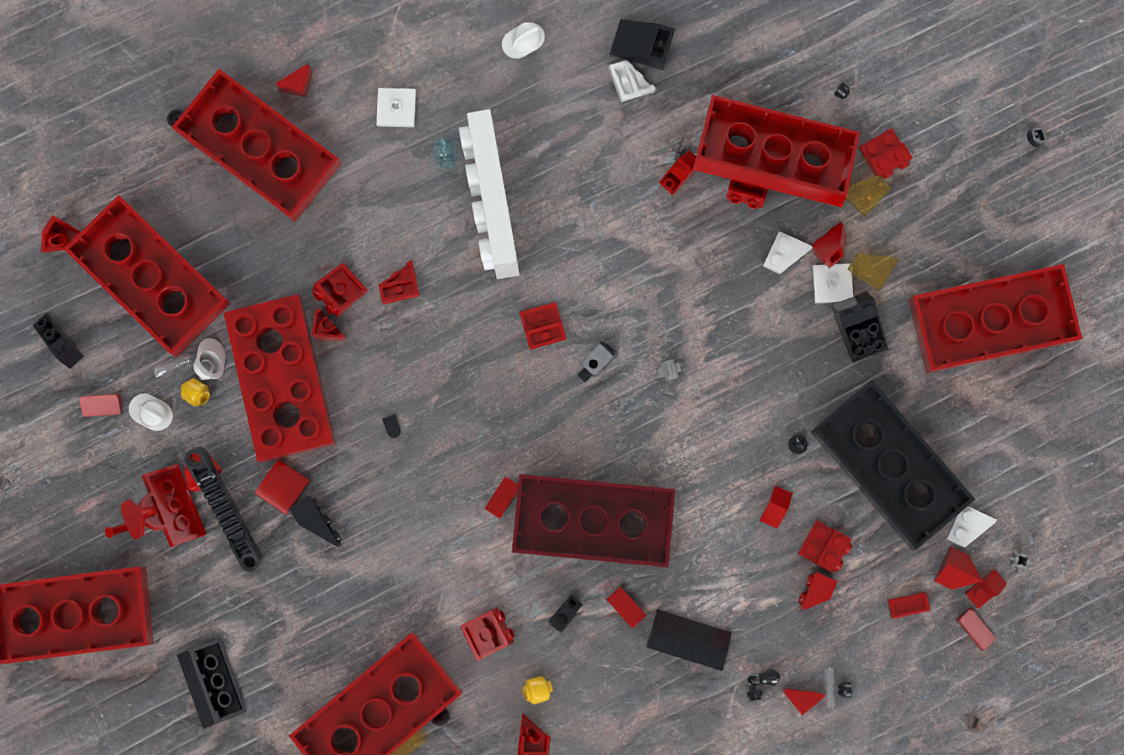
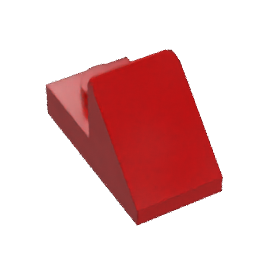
(983, 591)

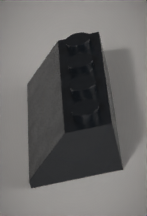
(689, 640)
(211, 683)

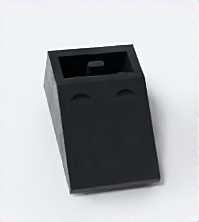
(643, 43)
(860, 326)

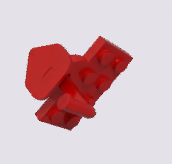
(169, 505)

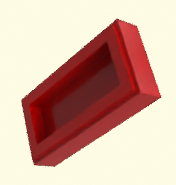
(908, 605)
(626, 607)

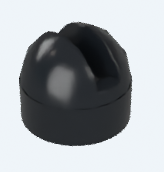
(842, 91)
(846, 689)

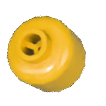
(195, 392)
(537, 690)

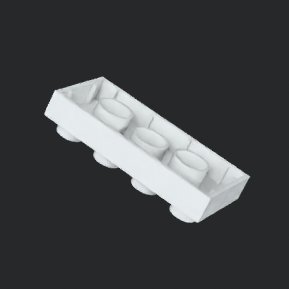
(486, 180)

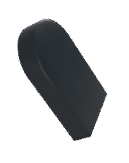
(392, 426)

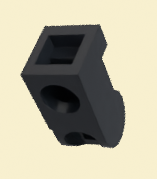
(565, 613)

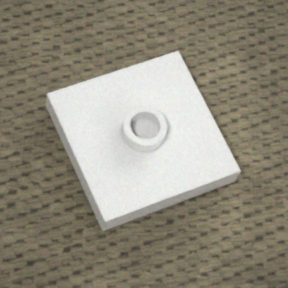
(396, 107)
(832, 284)

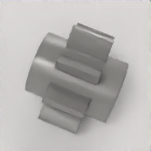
(669, 370)
(1024, 563)

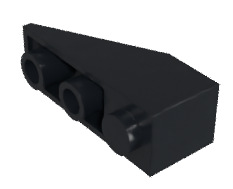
(58, 341)
(309, 516)

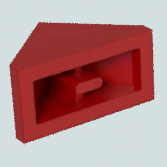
(297, 82)
(776, 507)
(802, 699)

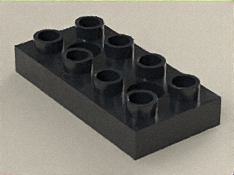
(892, 465)

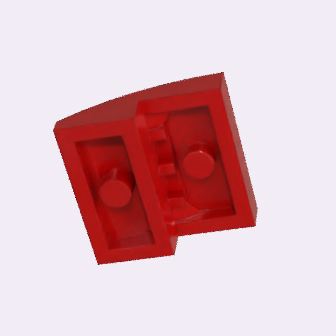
(542, 325)
(282, 487)

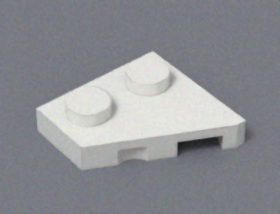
(628, 81)
(785, 252)
(968, 526)

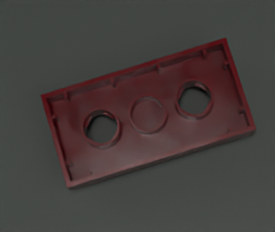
(593, 520)

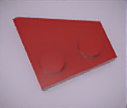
(400, 285)

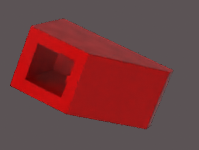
(679, 173)
(831, 246)
(818, 590)

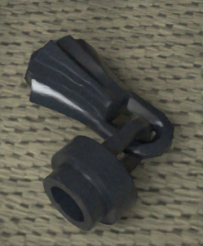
(769, 677)

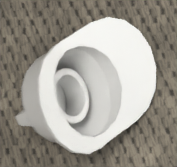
(523, 40)
(209, 359)
(150, 412)

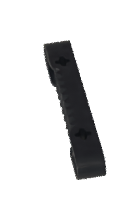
(224, 508)

